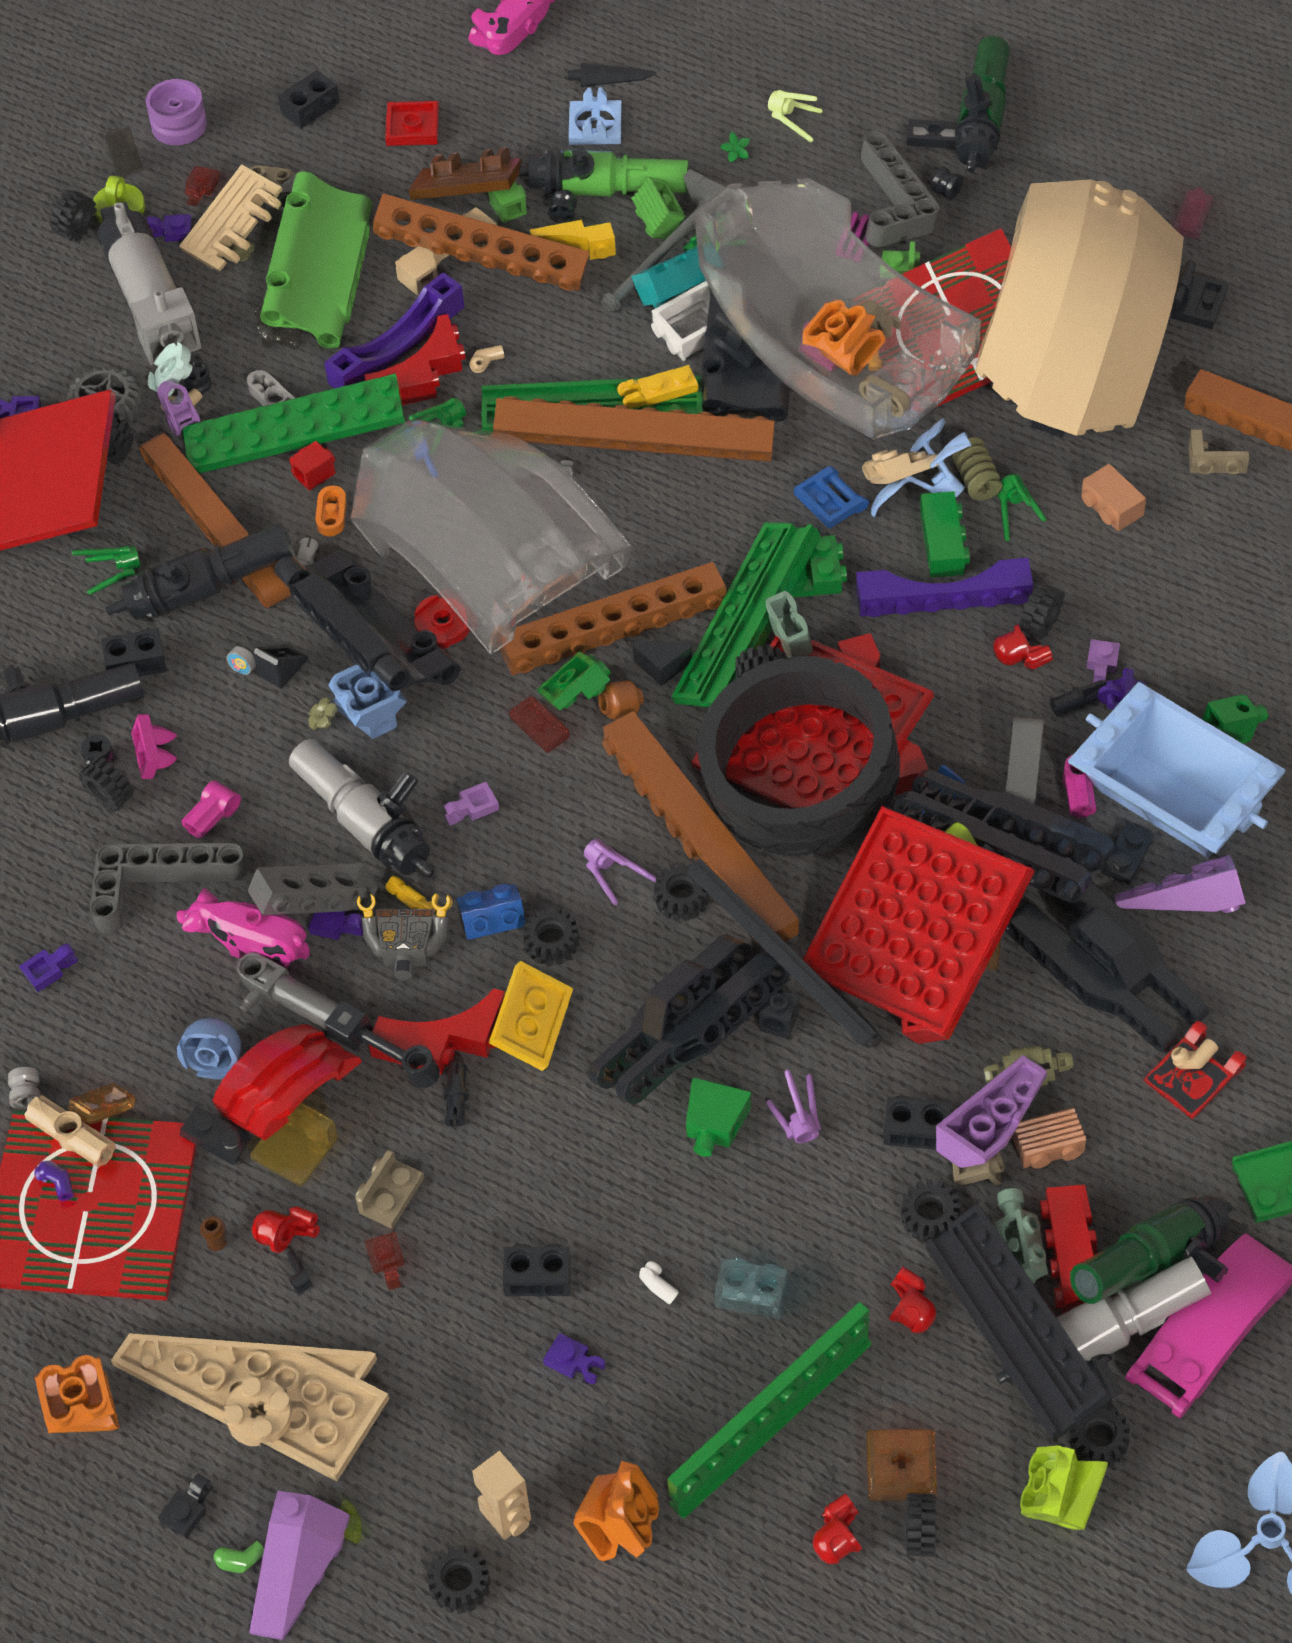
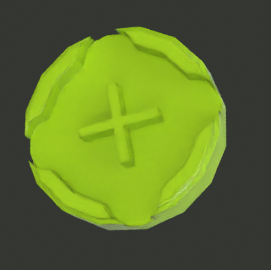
(117, 192)

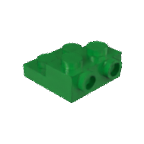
(822, 572)
(577, 676)

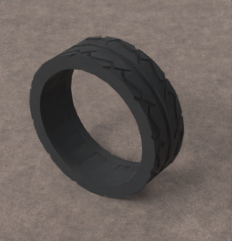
(785, 685)

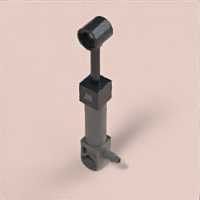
(340, 1019)

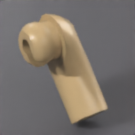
(1194, 1059)

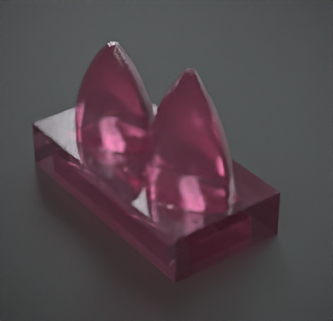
(1193, 213)

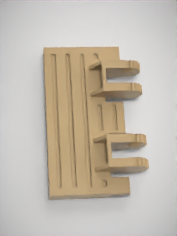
(231, 218)

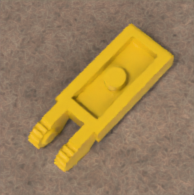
(658, 387)

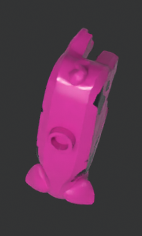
(509, 24)
(245, 929)

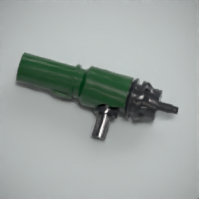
(983, 104)
(1155, 1245)

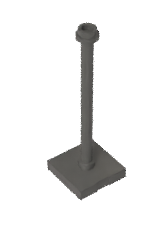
(700, 191)

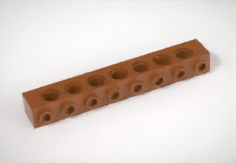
(472, 231)
(614, 618)

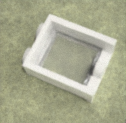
(684, 321)

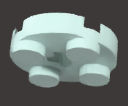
(172, 365)

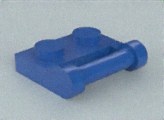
(825, 502)

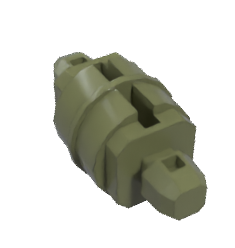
(1062, 1061)

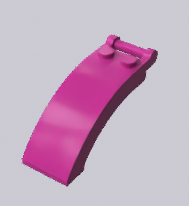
(1204, 1335)

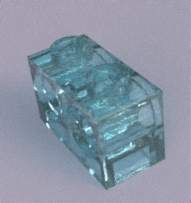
(749, 1296)

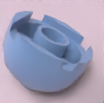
(209, 1048)

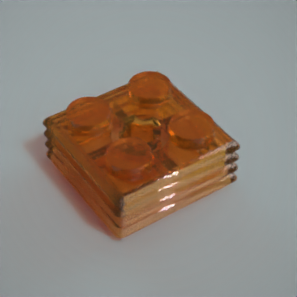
(913, 1447)

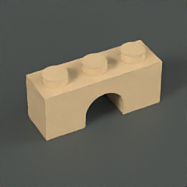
(503, 1496)

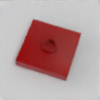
(412, 123)

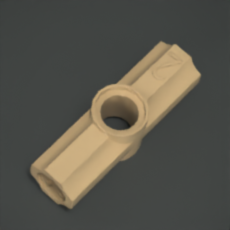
(83, 1140)

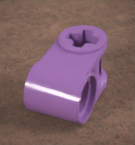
(179, 411)

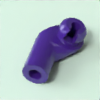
(51, 1171)

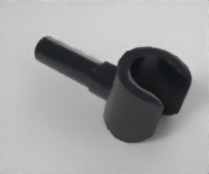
(300, 1280)

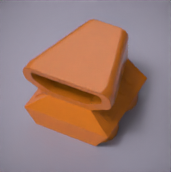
(844, 336)
(77, 1397)
(618, 1512)

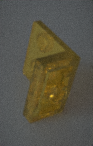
(298, 1145)

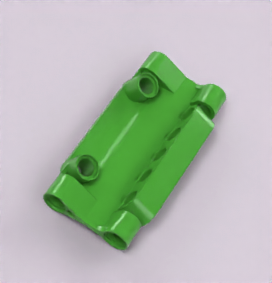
(317, 259)

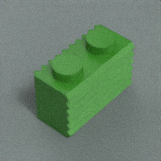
(658, 208)

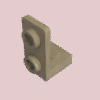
(1209, 462)

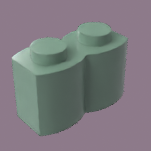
(789, 625)

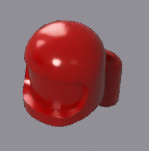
(1015, 648)
(278, 1229)
(914, 1309)
(834, 1538)

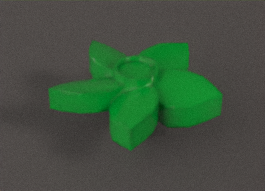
(735, 147)

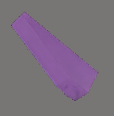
(1208, 888)
(990, 1116)
(297, 1550)

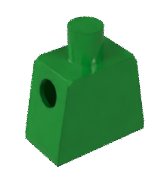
(1235, 716)
(715, 1114)

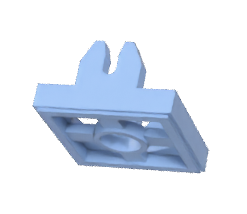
(599, 134)

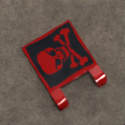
(1193, 1088)

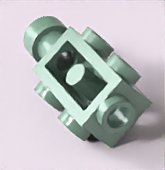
(1021, 1233)

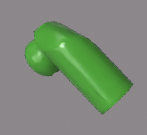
(236, 1560)

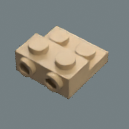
(893, 466)

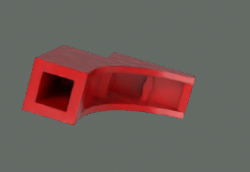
(420, 372)
(463, 1032)

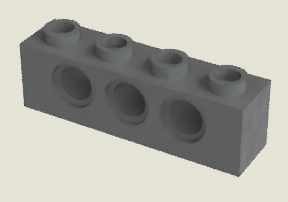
(311, 888)

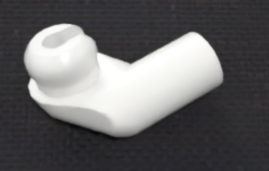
(656, 1284)

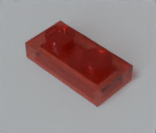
(539, 724)

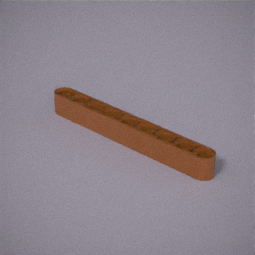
(207, 510)

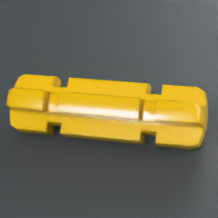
(407, 894)

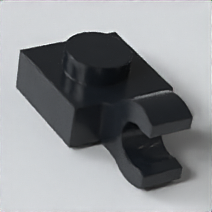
(186, 1511)

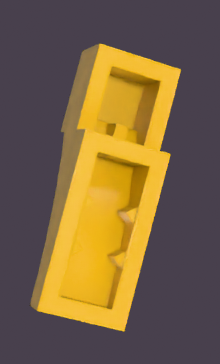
(596, 239)

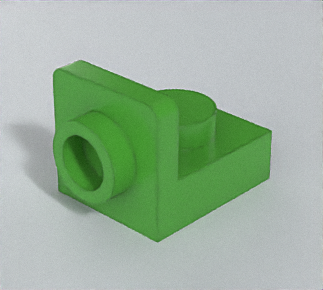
(902, 260)

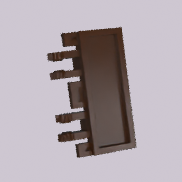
(453, 178)

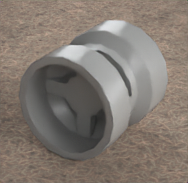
(24, 1086)

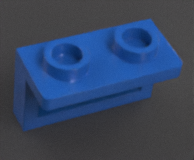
(491, 911)

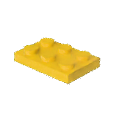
(531, 1015)

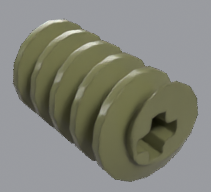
(977, 470)

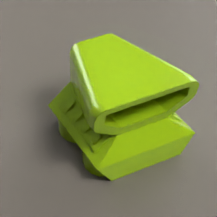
(1061, 1487)

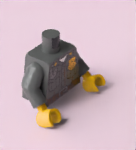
(405, 935)

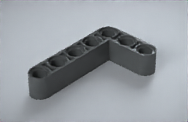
(914, 206)
(156, 869)

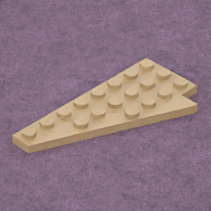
(324, 1386)

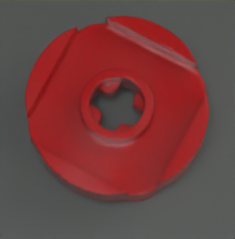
(447, 633)

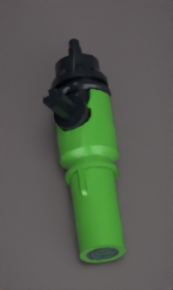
(600, 172)

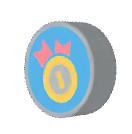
(241, 660)

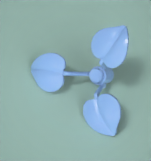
(943, 481)
(1219, 1556)

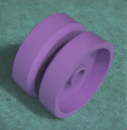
(176, 112)

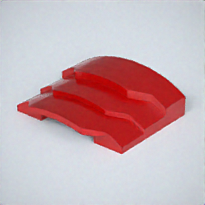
(278, 1077)

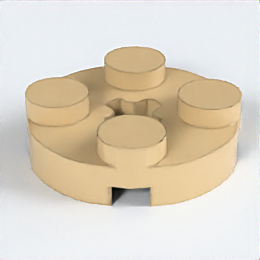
(256, 1393)

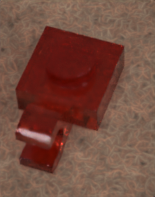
(200, 182)
(386, 1256)

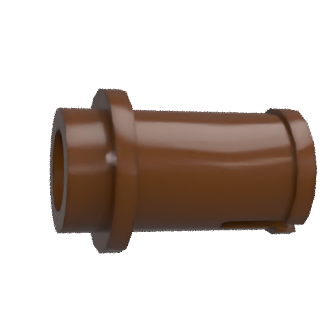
(213, 1231)

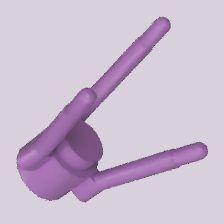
(603, 856)
(803, 1126)

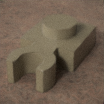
(883, 320)

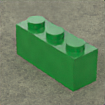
(943, 534)

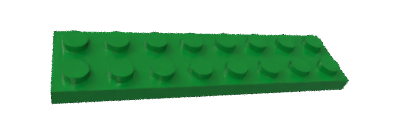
(294, 424)

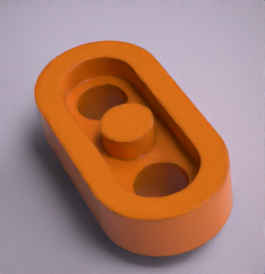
(329, 512)

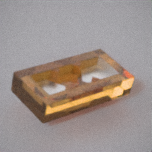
(101, 1103)

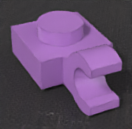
(1102, 658)
(474, 801)

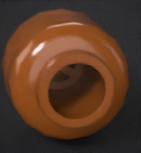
(620, 699)

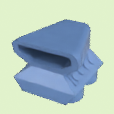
(366, 701)

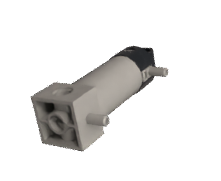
(158, 307)

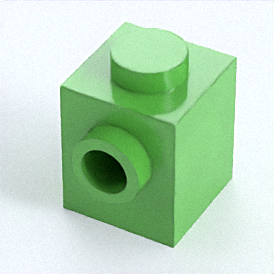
(509, 203)

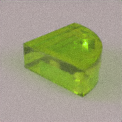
(354, 1531)

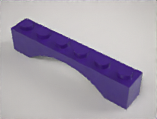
(436, 299)
(886, 593)

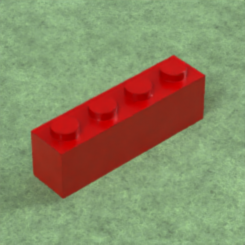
(1068, 1237)

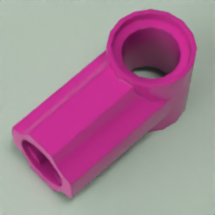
(1078, 791)
(214, 804)

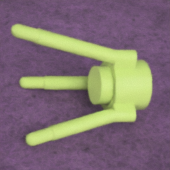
(784, 103)

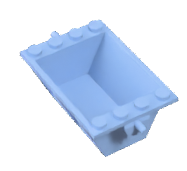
(1176, 770)

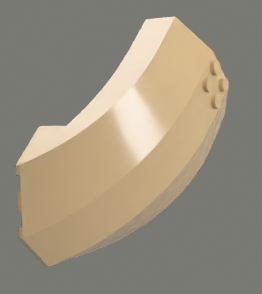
(1082, 306)

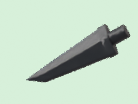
(600, 75)

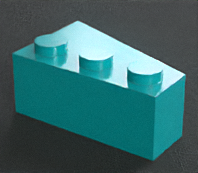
(669, 278)

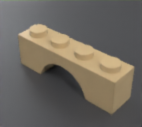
(421, 264)

